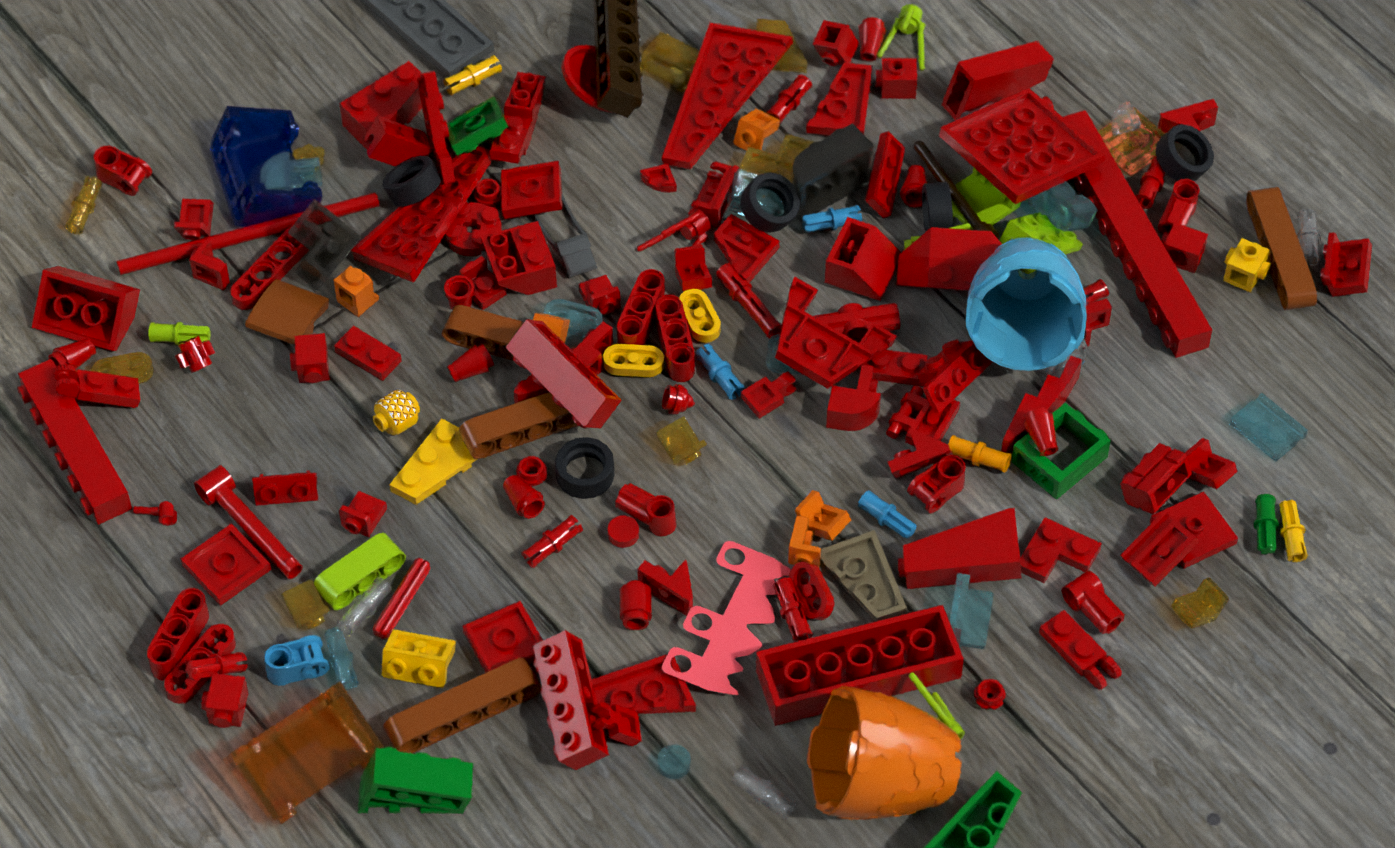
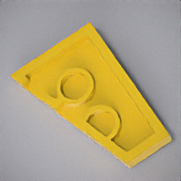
(432, 464)

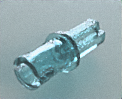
(341, 658)

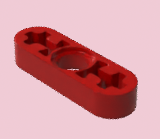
(201, 649)

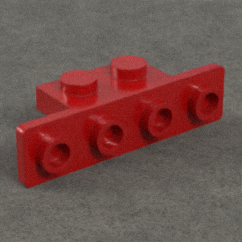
(951, 372)

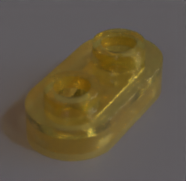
(123, 366)

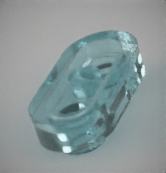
(578, 315)

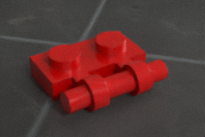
(926, 422)

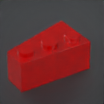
(389, 97)

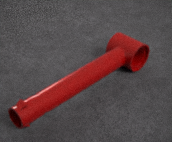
(218, 487)

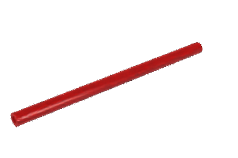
(239, 235)

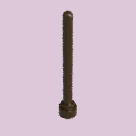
(956, 196)

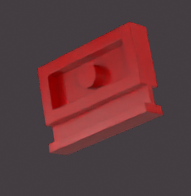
(1159, 548)

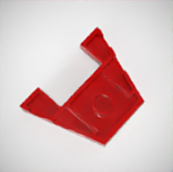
(435, 124)
(817, 347)

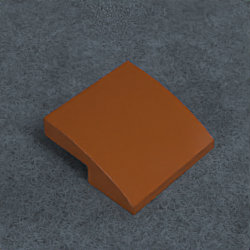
(286, 311)

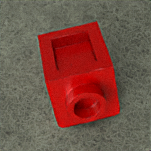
(209, 268)
(485, 284)
(600, 294)
(362, 514)

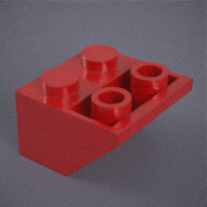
(521, 259)
(861, 260)

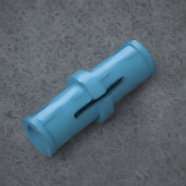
(719, 371)

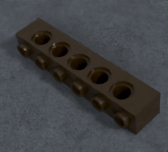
(618, 56)

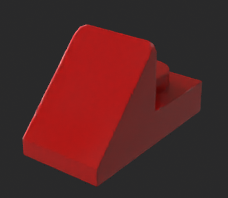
(1198, 115)
(927, 453)
(672, 589)

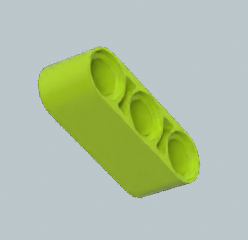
(358, 570)

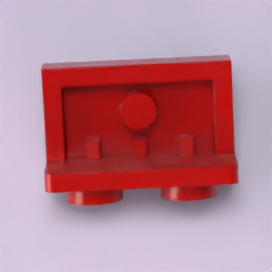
(1346, 265)

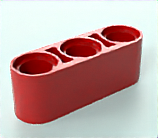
(640, 308)
(675, 338)
(178, 620)

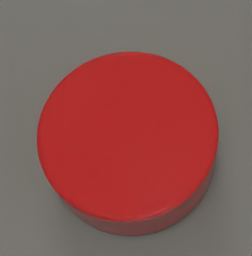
(623, 531)

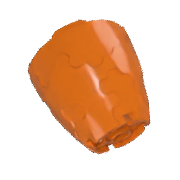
(880, 757)

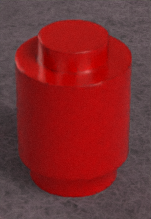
(635, 605)

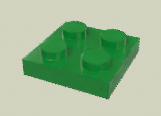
(476, 126)

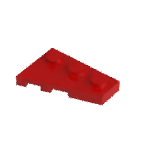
(845, 101)
(645, 688)

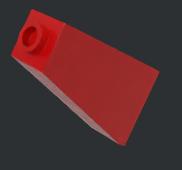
(995, 77)
(980, 548)

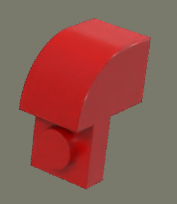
(854, 408)

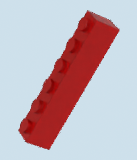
(75, 444)

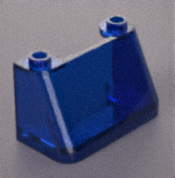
(240, 149)

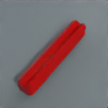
(401, 598)

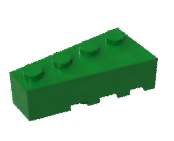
(981, 818)

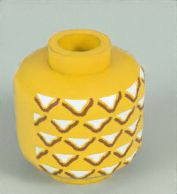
(396, 412)

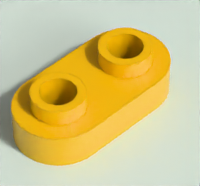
(701, 317)
(633, 360)

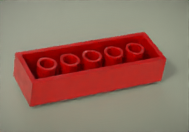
(866, 657)

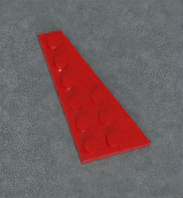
(722, 80)

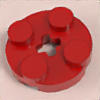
(477, 215)

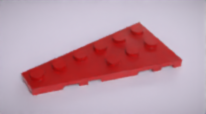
(414, 231)

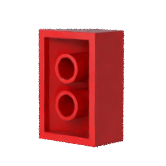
(84, 307)

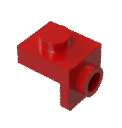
(195, 218)
(691, 268)
(1097, 316)
(1209, 467)

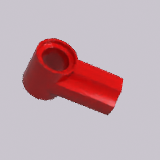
(1180, 205)
(648, 509)
(1088, 595)

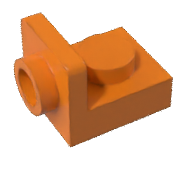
(754, 128)
(800, 544)

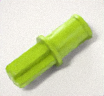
(177, 332)

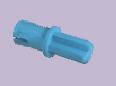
(830, 219)
(886, 514)

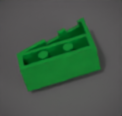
(415, 780)

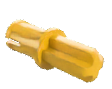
(1292, 532)

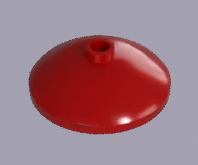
(580, 74)

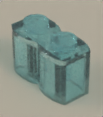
(1064, 207)

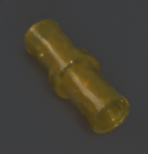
(83, 205)

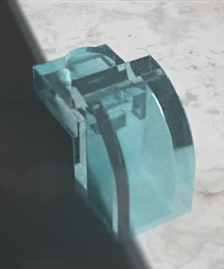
(286, 174)

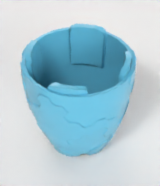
(1026, 317)

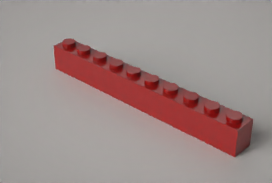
(1141, 250)

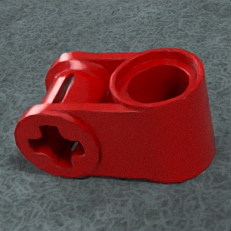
(120, 169)
(935, 487)

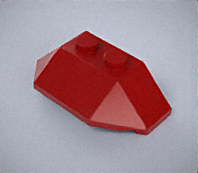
(945, 258)

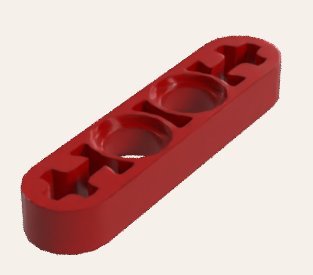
(269, 263)

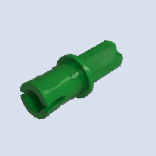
(1266, 523)

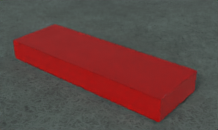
(885, 174)

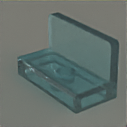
(970, 613)

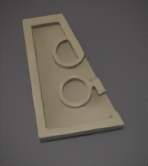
(866, 575)

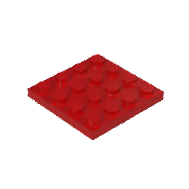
(1022, 145)

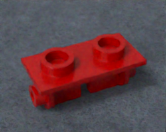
(285, 488)

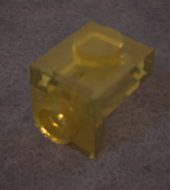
(680, 441)
(305, 605)
(1201, 605)

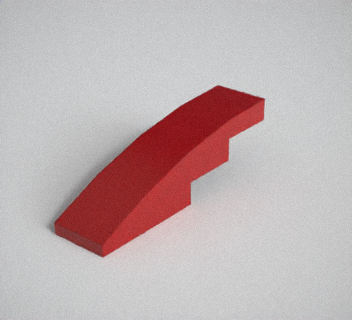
(1051, 396)

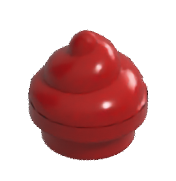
(676, 399)

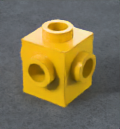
(1246, 264)

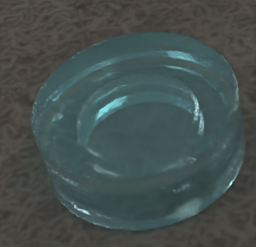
(674, 761)

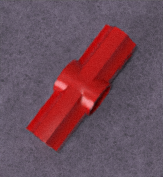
(855, 320)

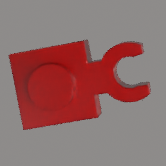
(620, 722)

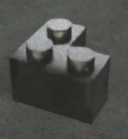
(327, 240)

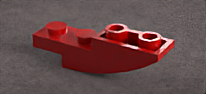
(521, 117)
(589, 351)

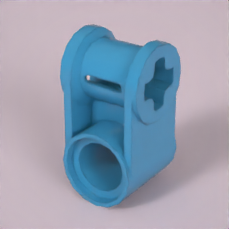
(297, 661)

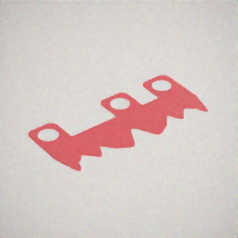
(729, 631)

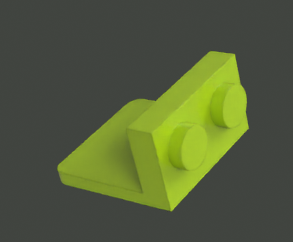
(984, 198)
(1041, 228)

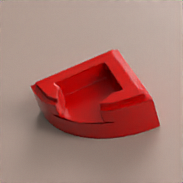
(659, 178)

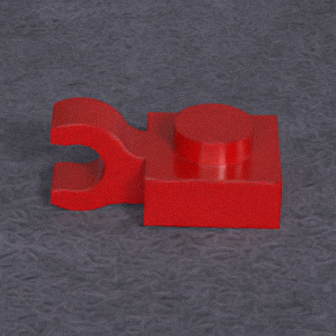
(766, 395)

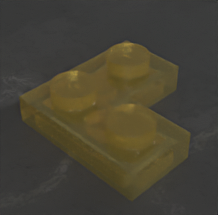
(762, 162)

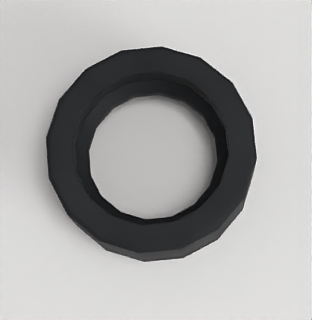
(1195, 142)
(411, 181)
(937, 205)
(756, 215)
(584, 448)

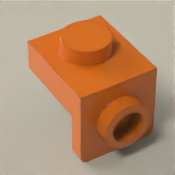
(823, 519)

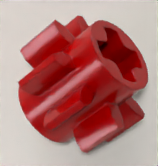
(195, 354)

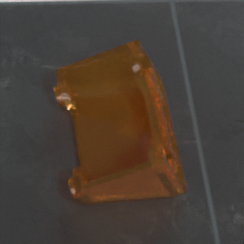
(304, 753)

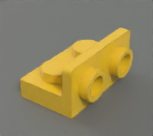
(417, 658)

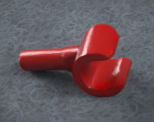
(165, 511)

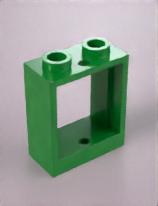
(1045, 472)

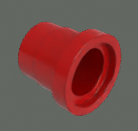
(459, 291)

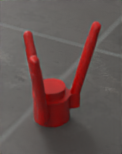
(691, 227)

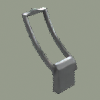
(573, 251)

